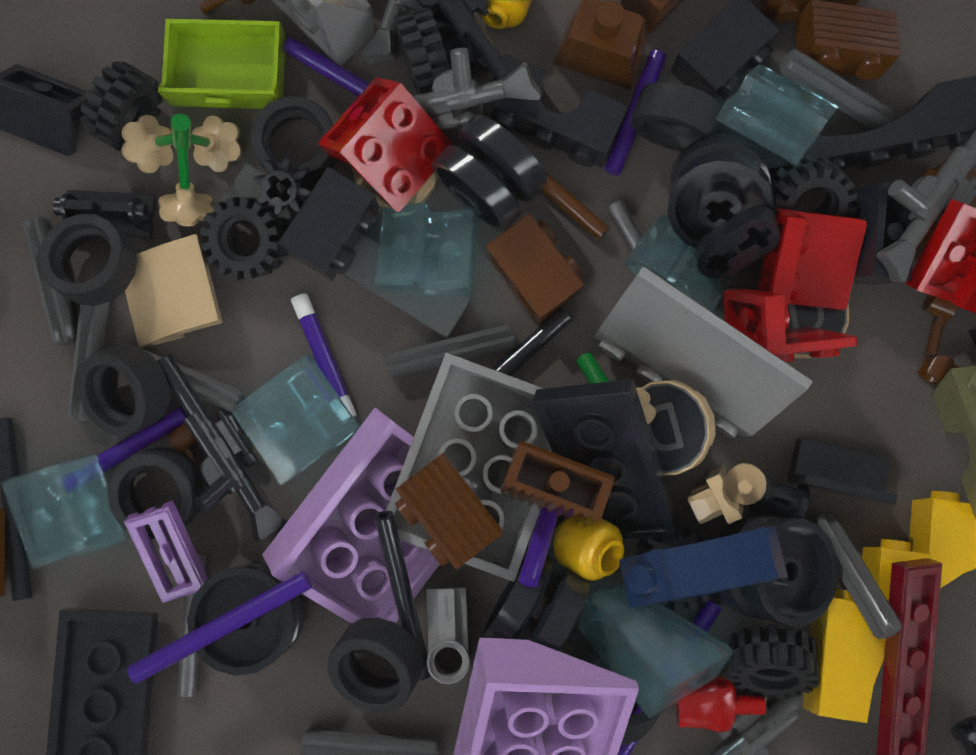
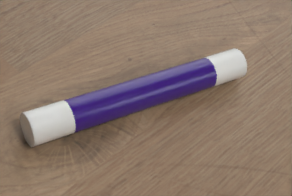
(320, 347)

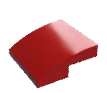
(949, 258)

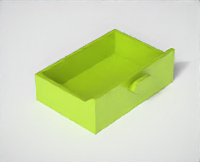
(222, 63)

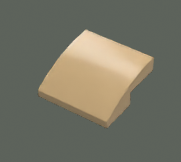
(172, 292)

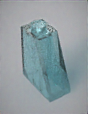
(652, 647)

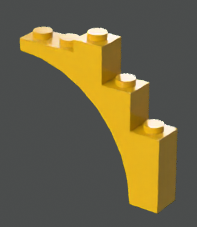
(846, 647)

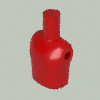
(716, 706)

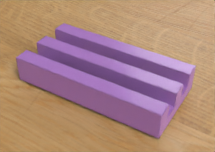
(182, 543)

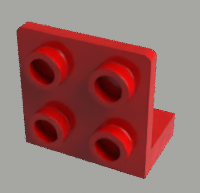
(387, 141)
(813, 259)
(766, 319)

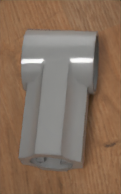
(447, 628)

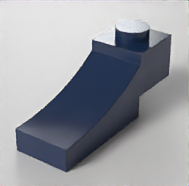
(703, 568)

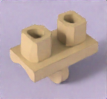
(727, 492)

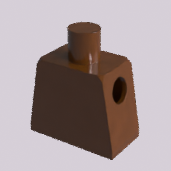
(603, 42)

